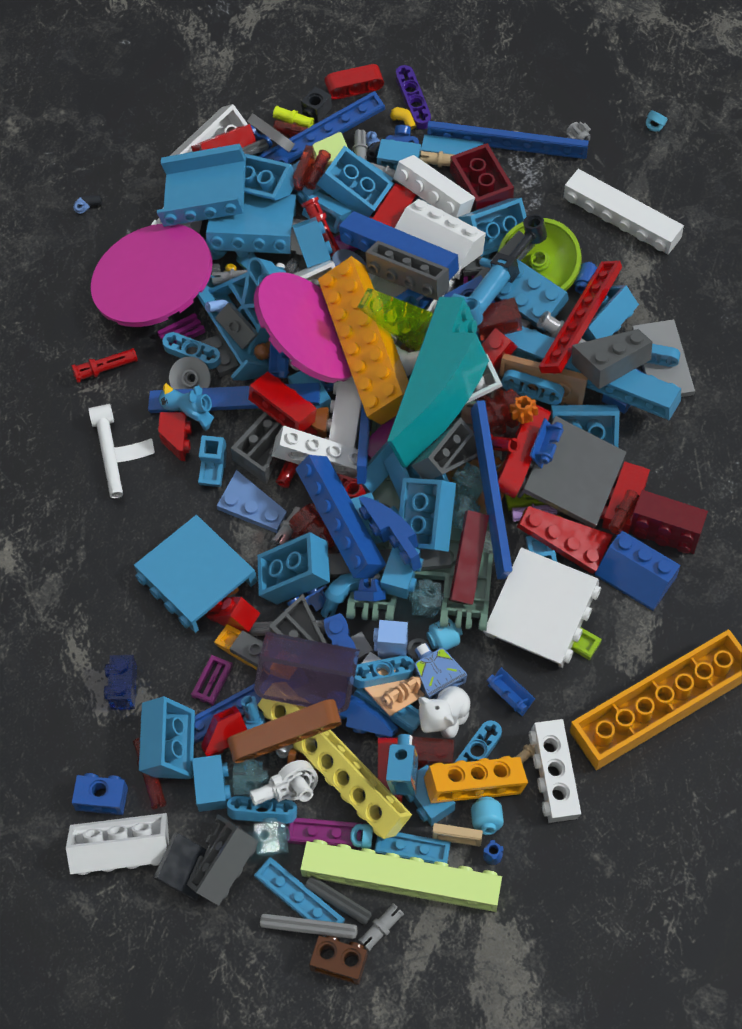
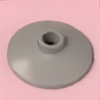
(182, 369)

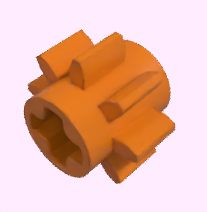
(524, 409)

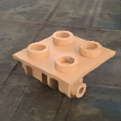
(396, 695)

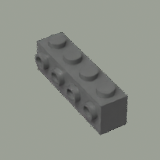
(407, 270)

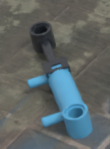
(503, 268)

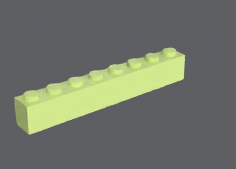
(401, 876)

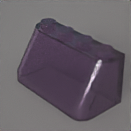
(305, 671)

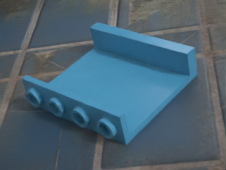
(203, 185)
(261, 228)
(193, 571)

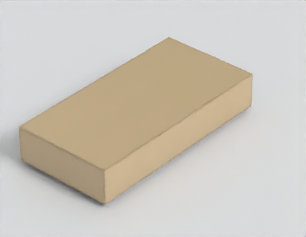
(457, 834)

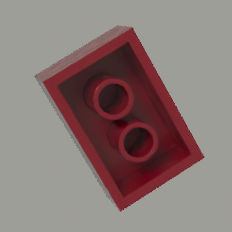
(481, 176)
(668, 522)

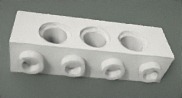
(297, 445)
(554, 733)

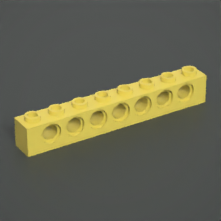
(345, 762)

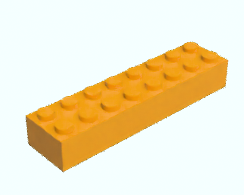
(365, 343)
(659, 700)

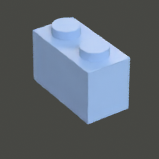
(391, 639)

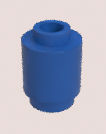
(585, 274)

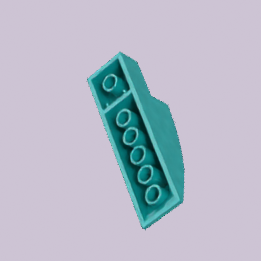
(441, 380)

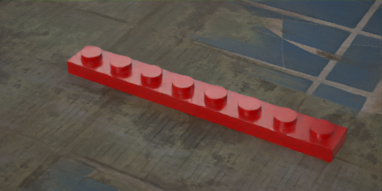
(580, 317)

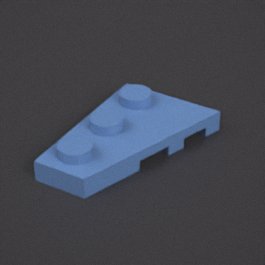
(251, 504)

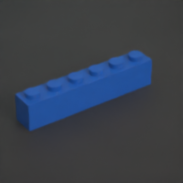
(364, 232)
(340, 517)

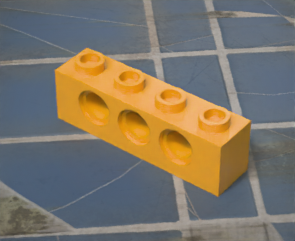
(442, 789)

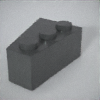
(447, 452)
(297, 622)

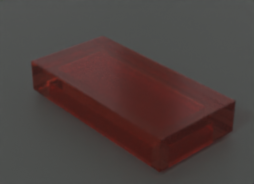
(303, 167)

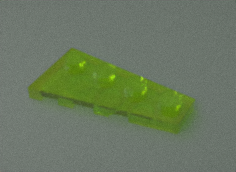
(398, 317)

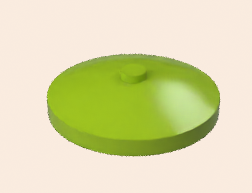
(556, 257)

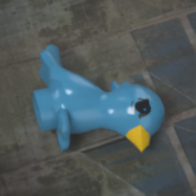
(192, 404)

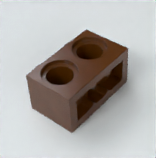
(335, 966)

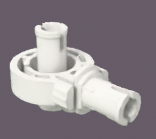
(288, 784)

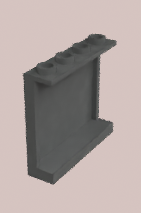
(577, 476)

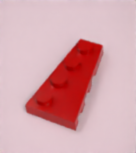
(570, 539)

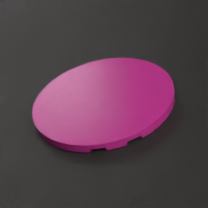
(151, 275)
(301, 326)

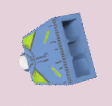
(437, 671)

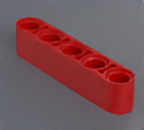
(518, 463)

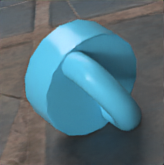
(657, 117)
(366, 838)

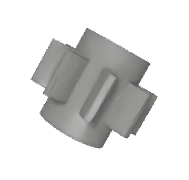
(578, 131)

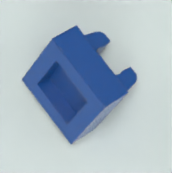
(368, 593)

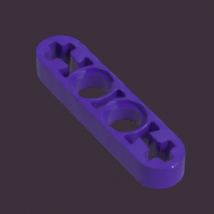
(410, 97)

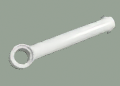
(102, 418)

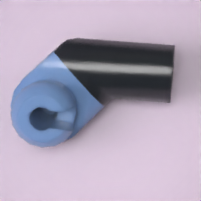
(373, 144)
(86, 202)

